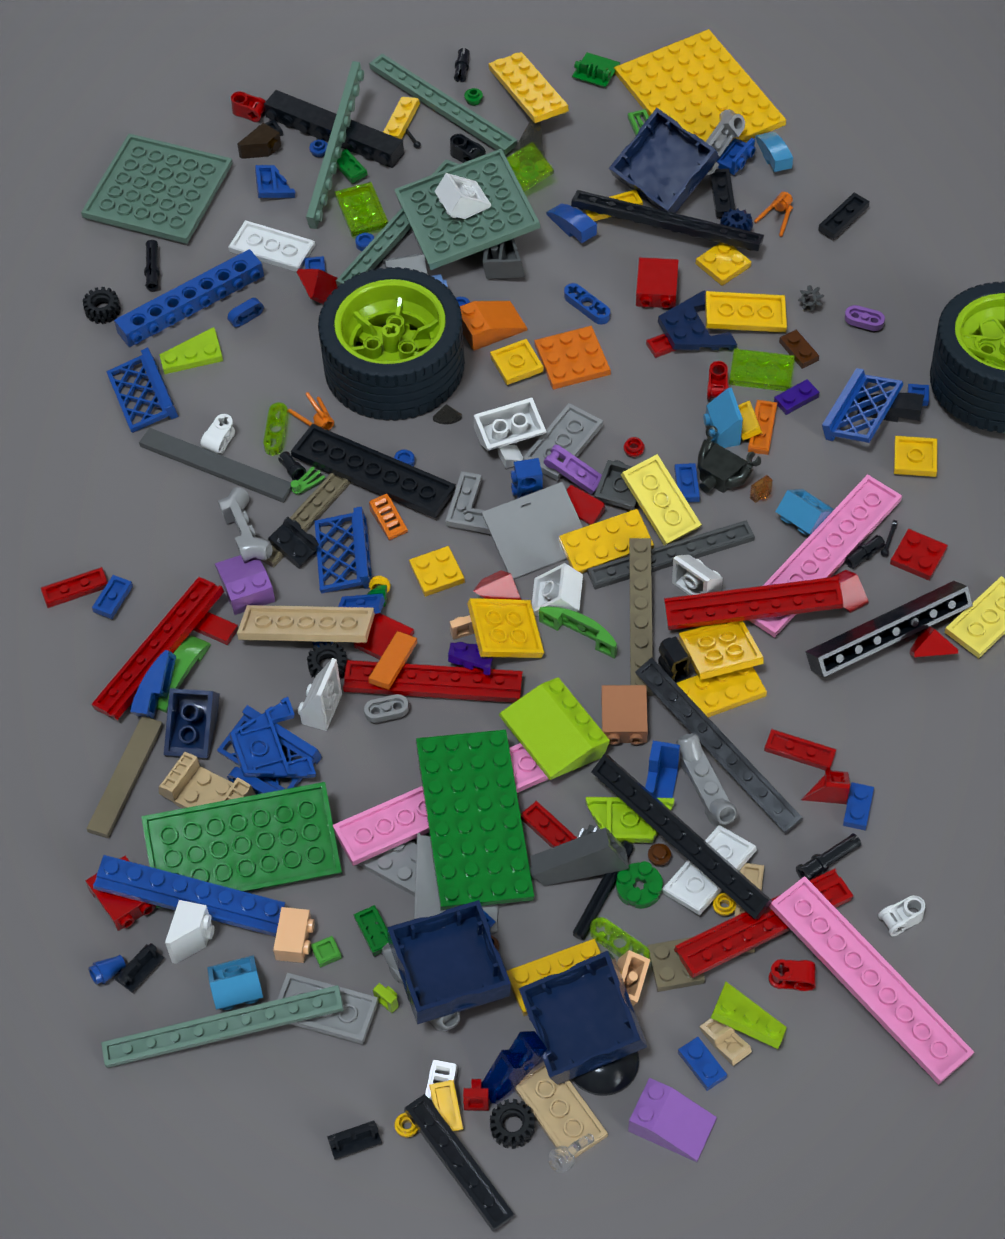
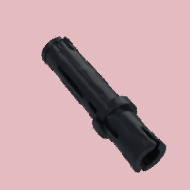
(151, 270)

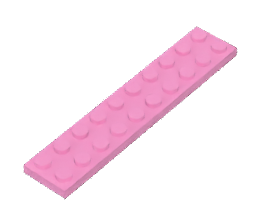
(834, 541)
(405, 815)
(872, 980)

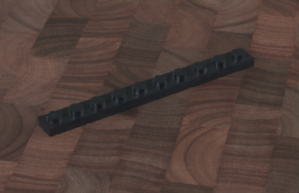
(667, 220)
(719, 746)
(682, 837)

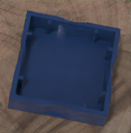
(664, 162)
(448, 962)
(583, 1017)

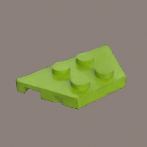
(622, 820)

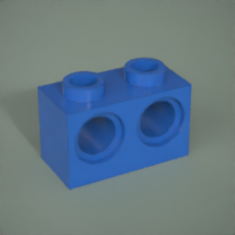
(526, 477)

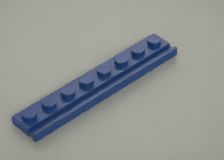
(167, 888)

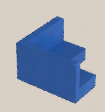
(663, 769)

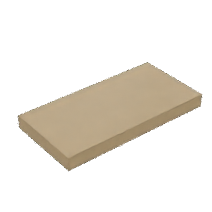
(559, 1109)

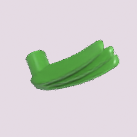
(305, 482)

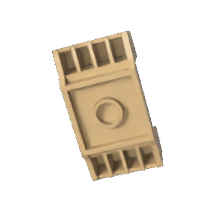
(193, 785)

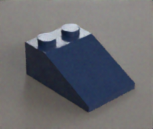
(190, 722)

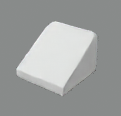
(509, 455)

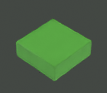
(326, 951)

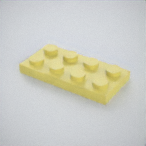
(661, 499)
(983, 622)

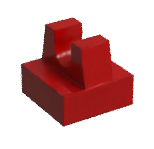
(476, 1097)

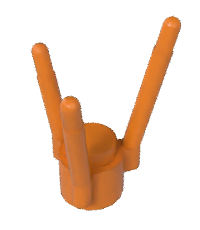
(781, 203)
(322, 416)

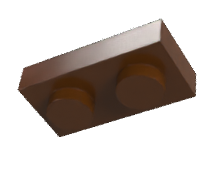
(796, 345)

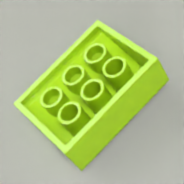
(555, 729)

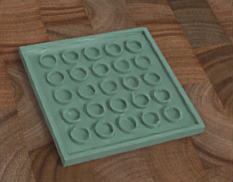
(157, 188)
(450, 238)

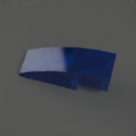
(513, 1065)

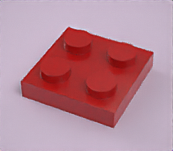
(918, 554)

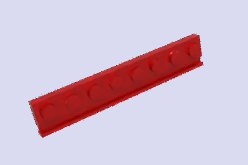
(753, 603)
(166, 636)
(438, 682)
(746, 933)

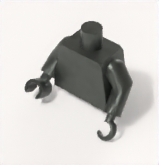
(721, 467)

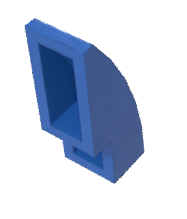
(573, 222)
(154, 686)

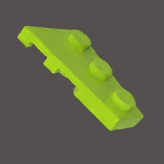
(192, 353)

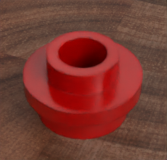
(634, 447)

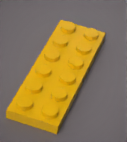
(528, 87)

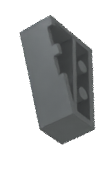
(503, 261)

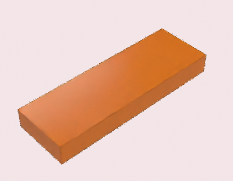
(765, 414)
(392, 660)

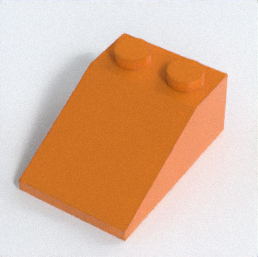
(490, 322)

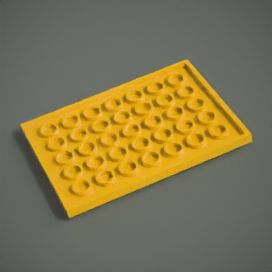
(695, 84)

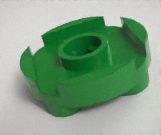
(634, 896)

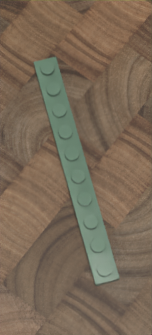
(443, 104)
(333, 149)
(384, 241)
(222, 1026)

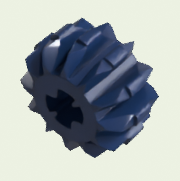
(737, 219)

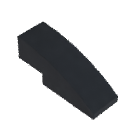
(904, 406)

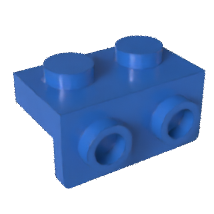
(736, 155)

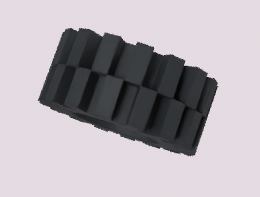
(103, 313)
(325, 652)
(512, 1109)

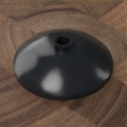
(611, 1077)

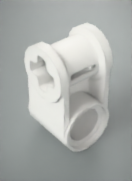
(218, 434)
(899, 918)

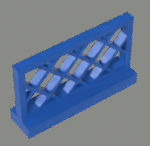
(158, 388)
(847, 403)
(361, 551)
(287, 739)

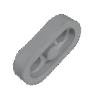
(385, 707)

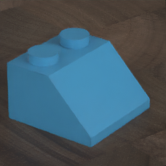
(726, 417)
(803, 510)
(235, 983)

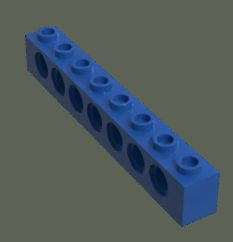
(189, 298)

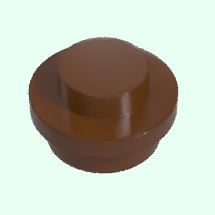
(659, 854)

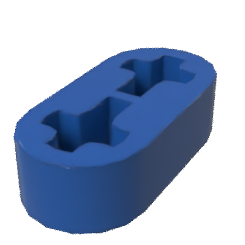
(245, 312)

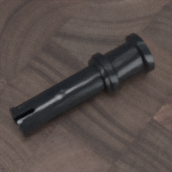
(820, 863)

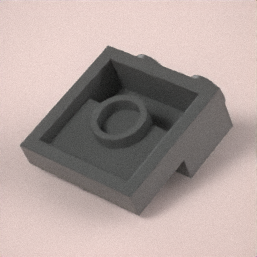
(613, 488)

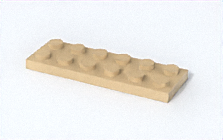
(306, 623)

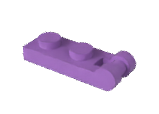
(573, 469)

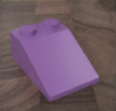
(245, 583)
(671, 1120)

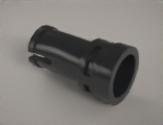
(293, 468)

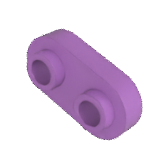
(864, 318)

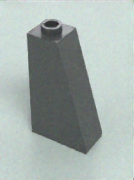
(580, 858)

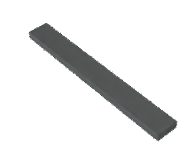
(216, 464)
(663, 556)

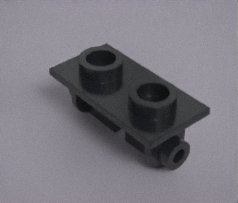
(139, 967)
(354, 1139)

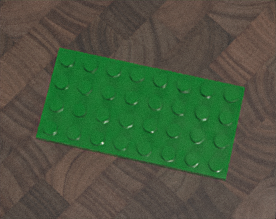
(474, 819)
(248, 839)

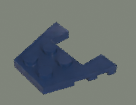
(686, 329)

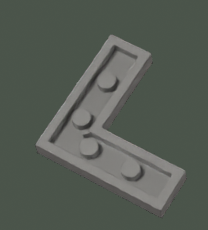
(461, 511)

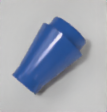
(106, 969)

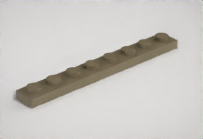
(640, 607)

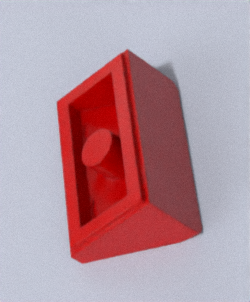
(586, 506)

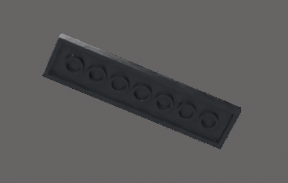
(373, 470)

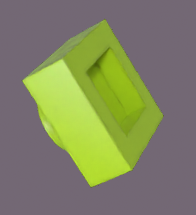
(387, 997)

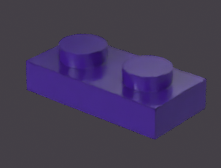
(796, 397)

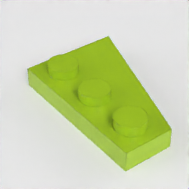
(747, 1017)

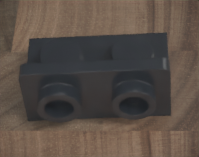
(294, 542)

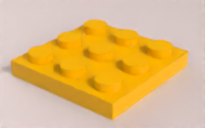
(505, 628)
(721, 649)

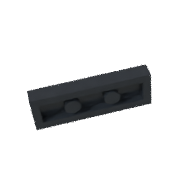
(722, 191)
(843, 215)

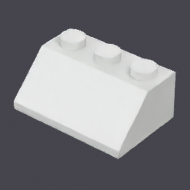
(508, 424)

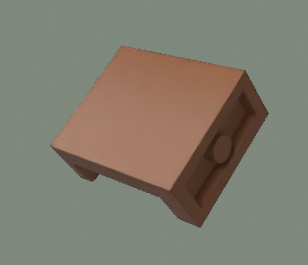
(624, 713)

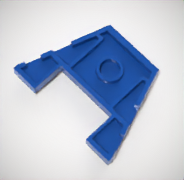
(260, 748)

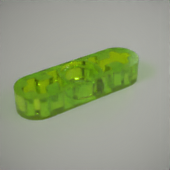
(272, 421)
(601, 938)

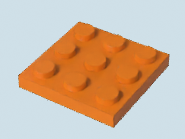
(572, 357)

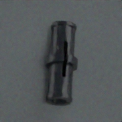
(461, 65)
(865, 551)

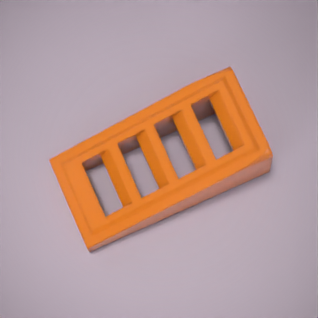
(382, 505)

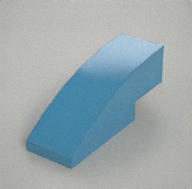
(775, 151)

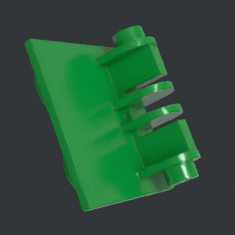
(595, 69)

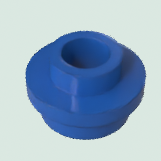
(318, 148)

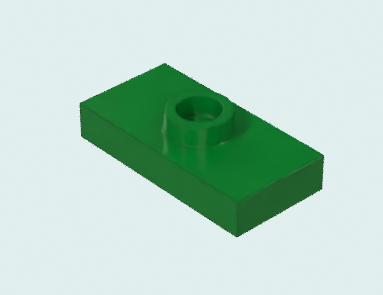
(351, 167)
(372, 929)

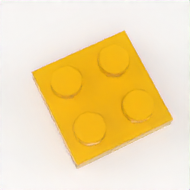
(723, 263)
(516, 361)
(915, 456)
(436, 571)

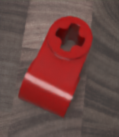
(246, 106)
(717, 379)
(795, 975)

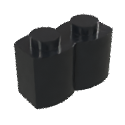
(674, 659)

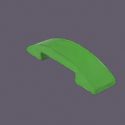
(556, 617)
(186, 655)

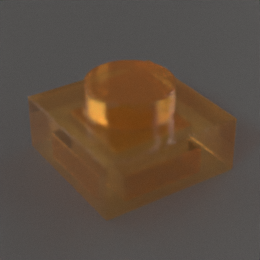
(761, 489)

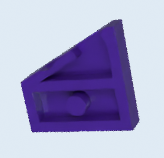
(469, 656)

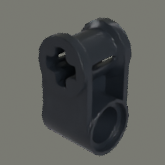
(464, 148)

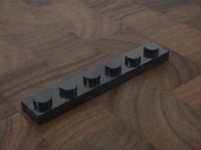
(459, 1162)

